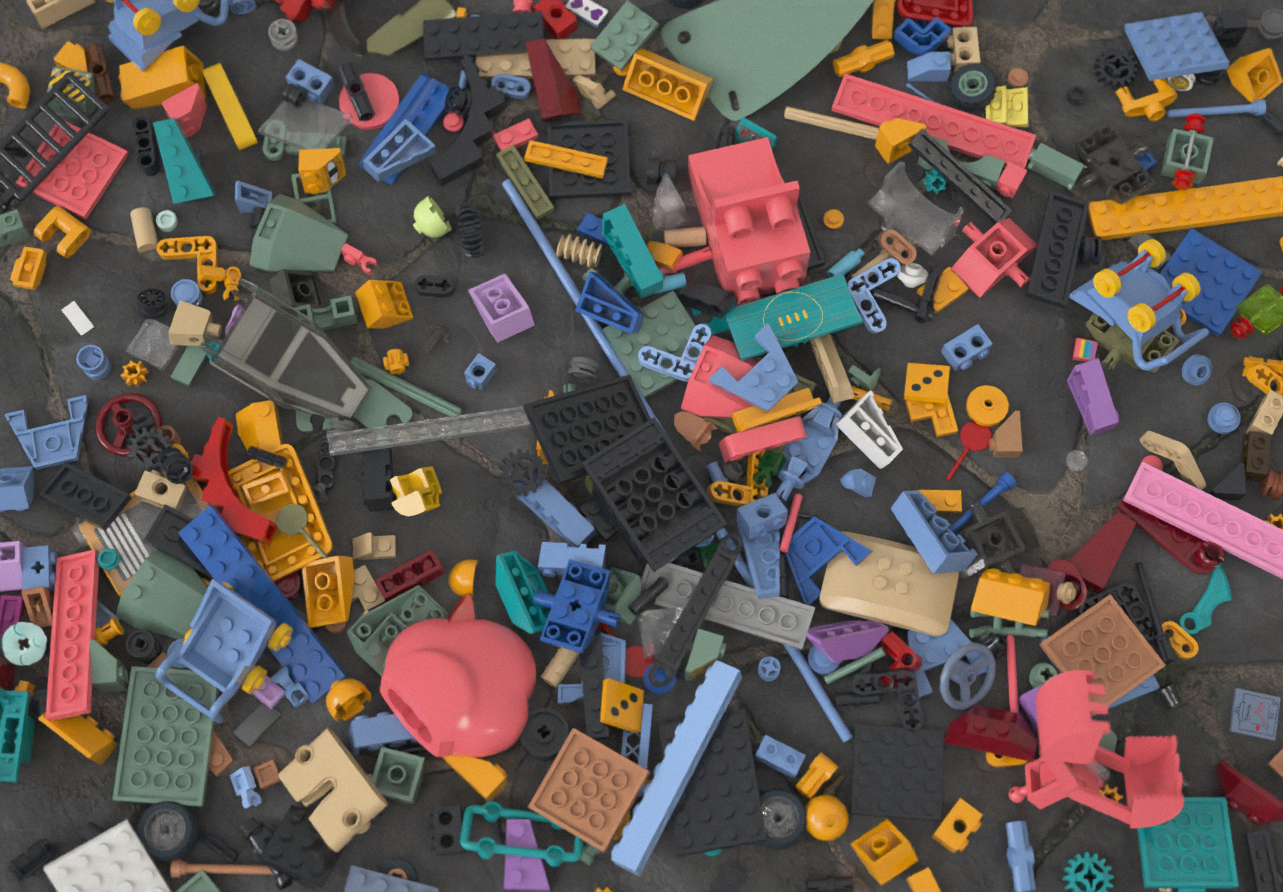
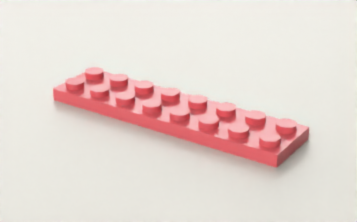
(72, 630)

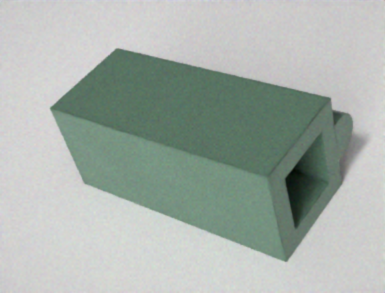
(1055, 166)

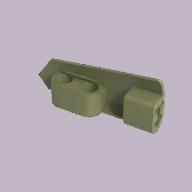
(408, 27)

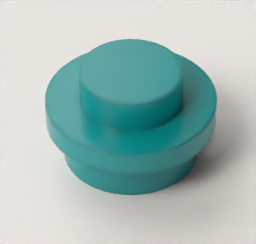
(108, 559)

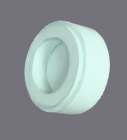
(166, 220)

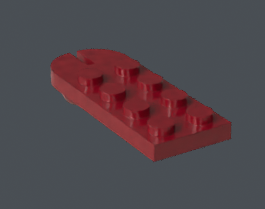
(1180, 544)

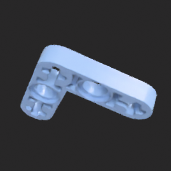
(864, 293)
(684, 362)

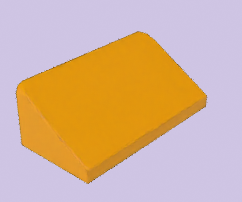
(266, 487)

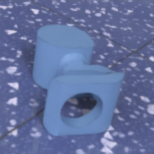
(294, 691)

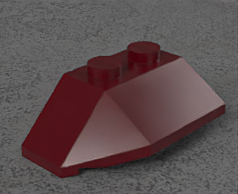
(993, 732)
(1247, 796)

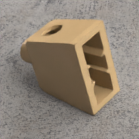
(191, 325)

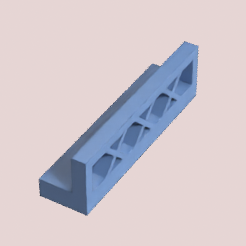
(644, 741)

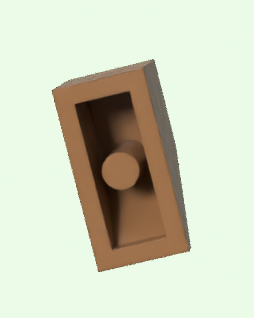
(1007, 438)

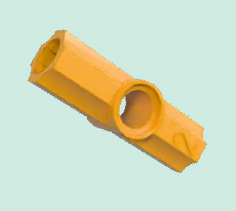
(863, 58)

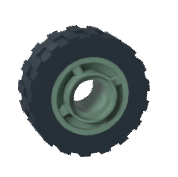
(973, 98)

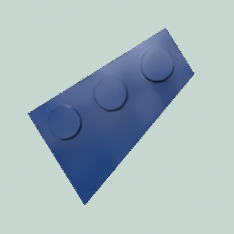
(608, 305)

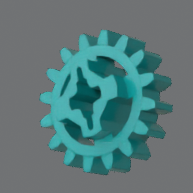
(1087, 868)

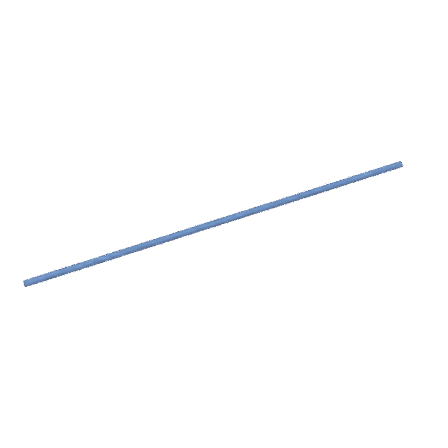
(596, 329)

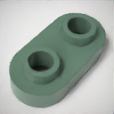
(272, 144)

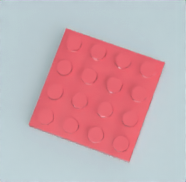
(80, 176)

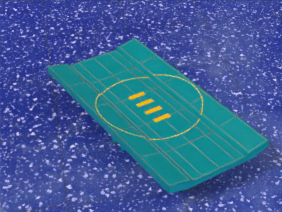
(794, 315)

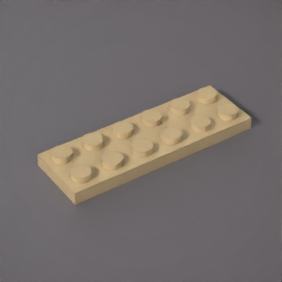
(572, 54)

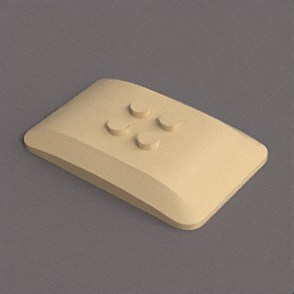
(890, 587)

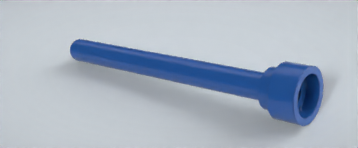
(1005, 483)

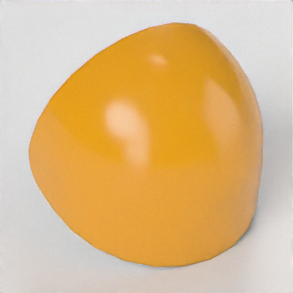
(462, 577)

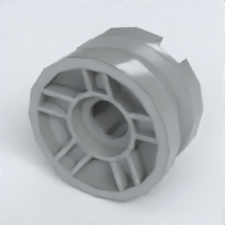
(282, 42)

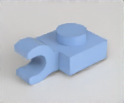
(243, 785)

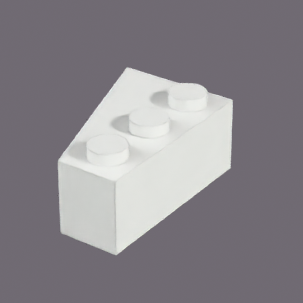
(870, 432)

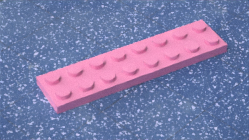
(1207, 518)

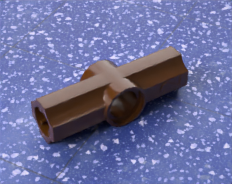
(97, 63)

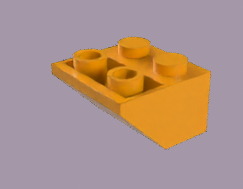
(383, 304)

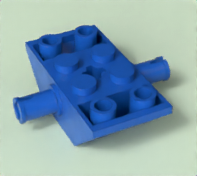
(580, 587)

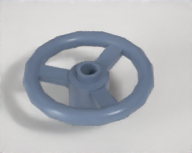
(966, 674)

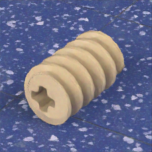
(579, 251)

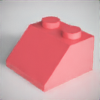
(188, 108)

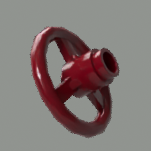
(123, 419)

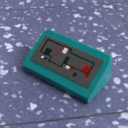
(750, 131)

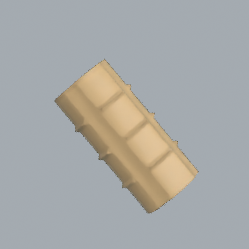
(685, 237)
(559, 666)

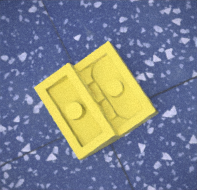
(1009, 107)

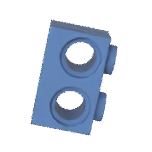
(312, 79)
(964, 345)
(779, 757)

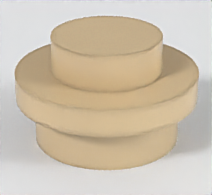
(1066, 592)

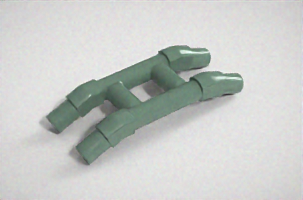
(1018, 630)

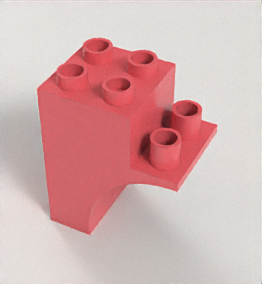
(749, 220)

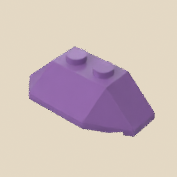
(847, 638)

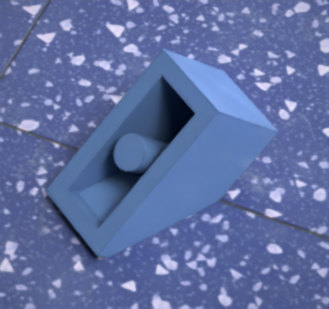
(930, 67)

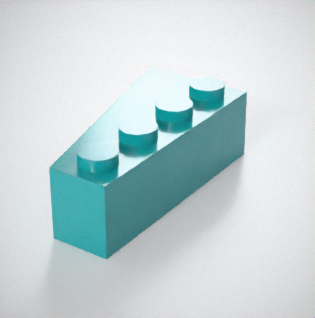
(181, 165)
(631, 251)

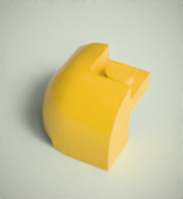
(416, 492)

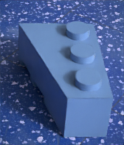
(398, 151)
(555, 557)

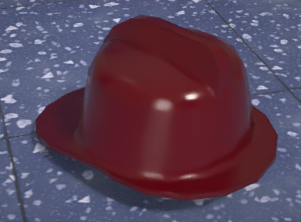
(1074, 577)

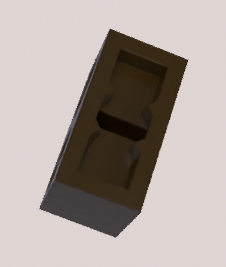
(1256, 455)

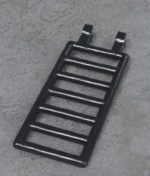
(12, 192)

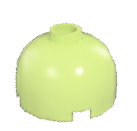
(430, 219)

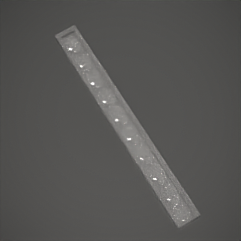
(427, 430)

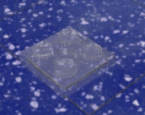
(153, 344)

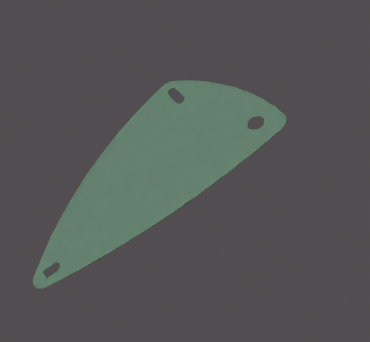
(759, 45)

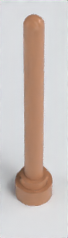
(181, 868)

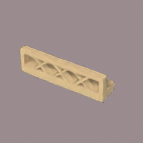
(831, 368)

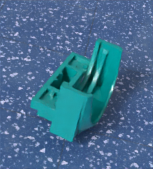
(15, 733)

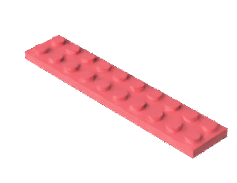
(960, 129)

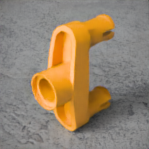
(1151, 105)

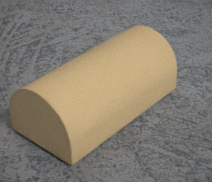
(144, 229)

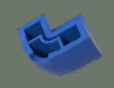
(921, 36)

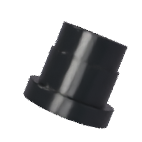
(1168, 695)

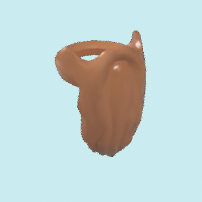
(693, 428)

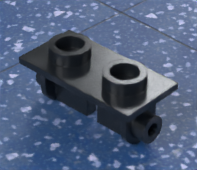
(41, 853)

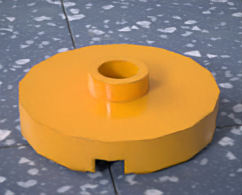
(980, 412)

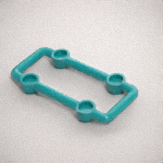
(487, 847)

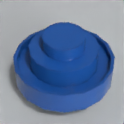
(660, 676)

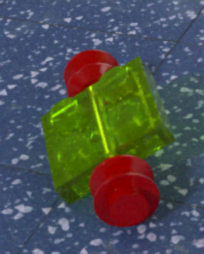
(1260, 309)

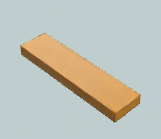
(566, 159)

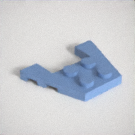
(766, 380)
(54, 442)
(936, 652)
(614, 668)

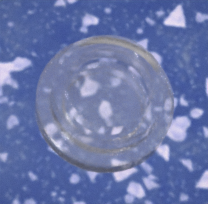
(1076, 460)

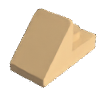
(374, 547)

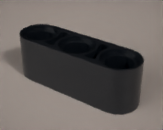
(149, 153)
(707, 298)

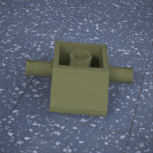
(1120, 344)

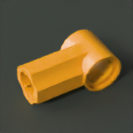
(820, 771)

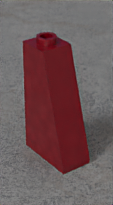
(1100, 554)

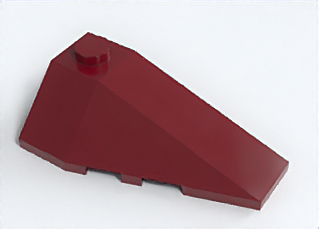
(552, 87)

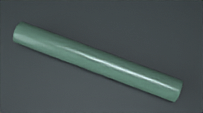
(854, 665)

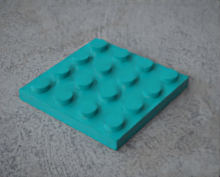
(1191, 848)

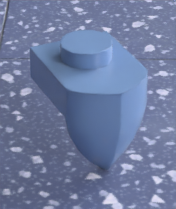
(859, 482)

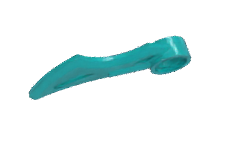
(1216, 593)

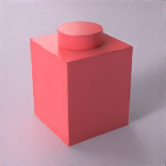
(1010, 180)

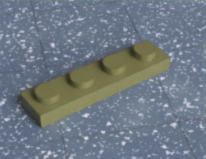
(525, 182)

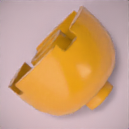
(347, 698)
(826, 817)

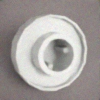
(912, 275)

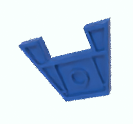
(815, 547)

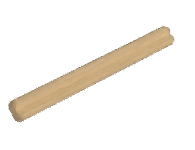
(831, 122)

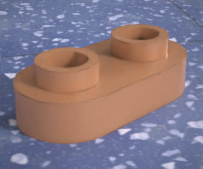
(897, 246)

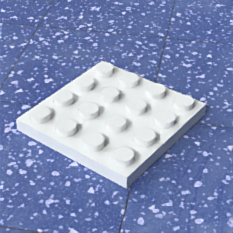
(108, 864)

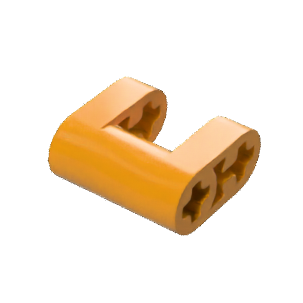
(57, 219)

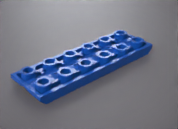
(421, 107)

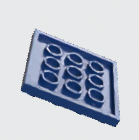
(1221, 276)

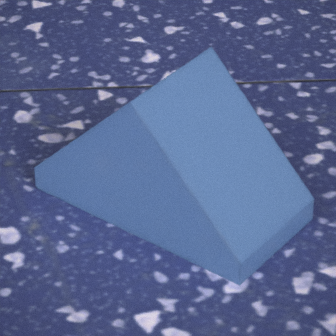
(250, 196)

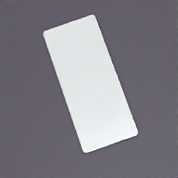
(77, 318)

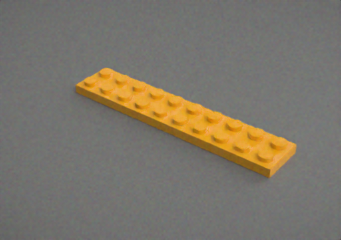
(1188, 208)

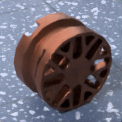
(1272, 485)

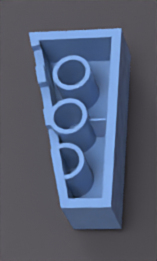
(931, 534)
(377, 732)

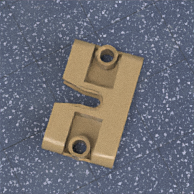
(352, 795)

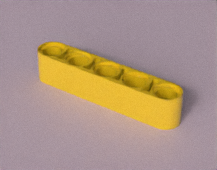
(229, 106)

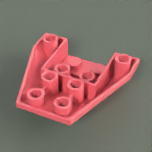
(709, 399)

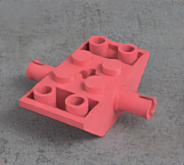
(993, 256)

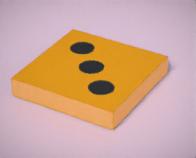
(927, 383)
(622, 705)

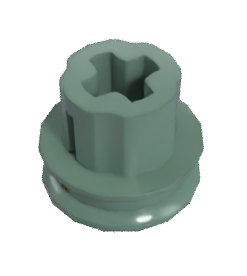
(1035, 676)

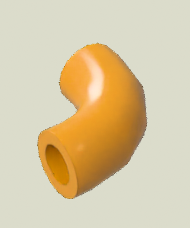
(18, 85)

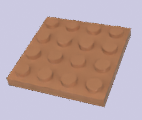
(1107, 644)
(589, 790)

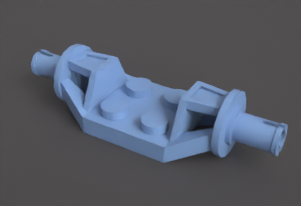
(813, 451)

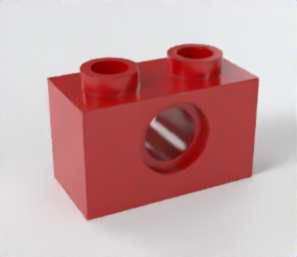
(558, 27)

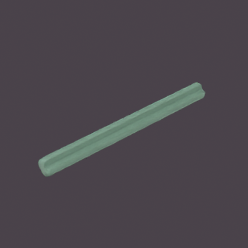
(406, 388)

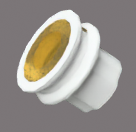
(1182, 83)

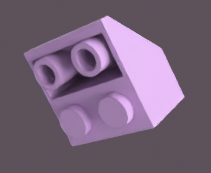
(11, 566)

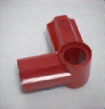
(900, 652)

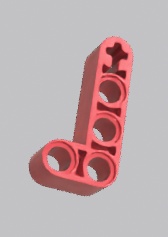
(762, 438)

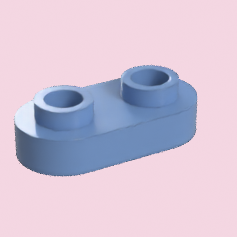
(512, 85)

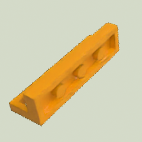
(787, 407)

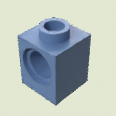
(480, 363)

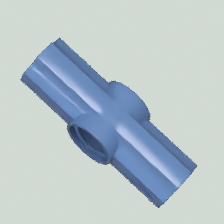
(1020, 856)

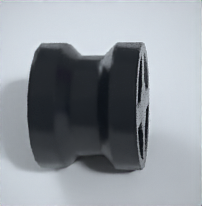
(294, 95)

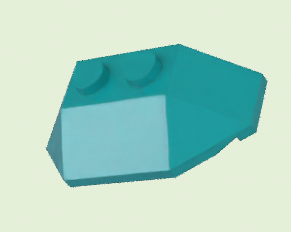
(517, 584)

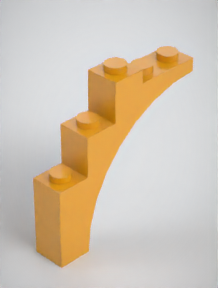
(882, 19)

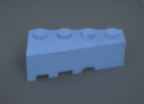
(558, 513)

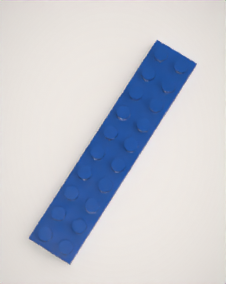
(233, 563)

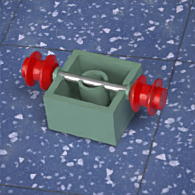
(1187, 153)

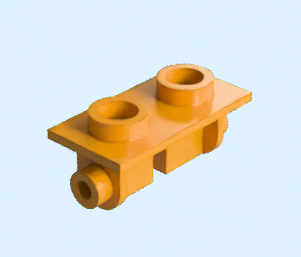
(1274, 365)

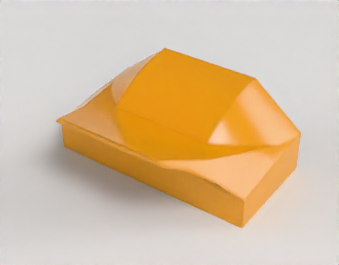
(29, 268)

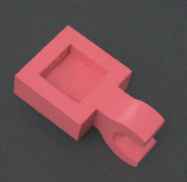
(354, 256)

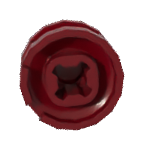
(290, 586)

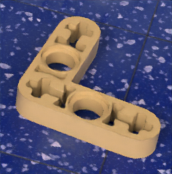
(1178, 453)

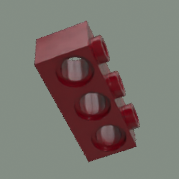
(409, 575)

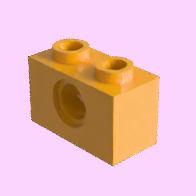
(962, 813)

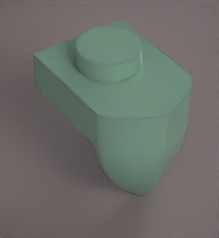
(860, 379)

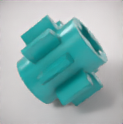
(930, 178)

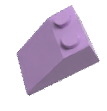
(501, 307)

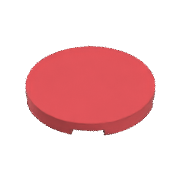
(382, 96)

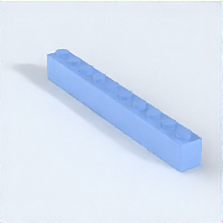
(676, 768)

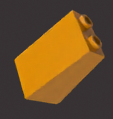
(164, 78)

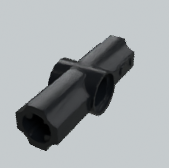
(353, 83)

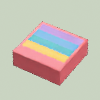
(1084, 350)

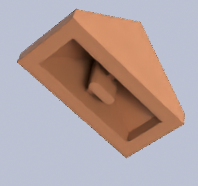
(39, 605)

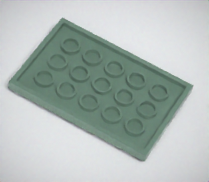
(165, 740)

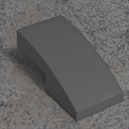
(257, 724)

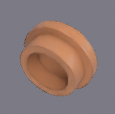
(1017, 77)

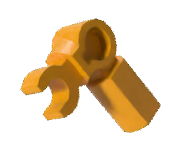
(230, 277)

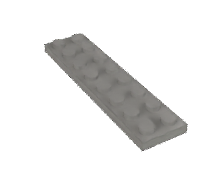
(736, 606)

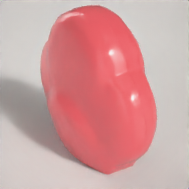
(460, 685)

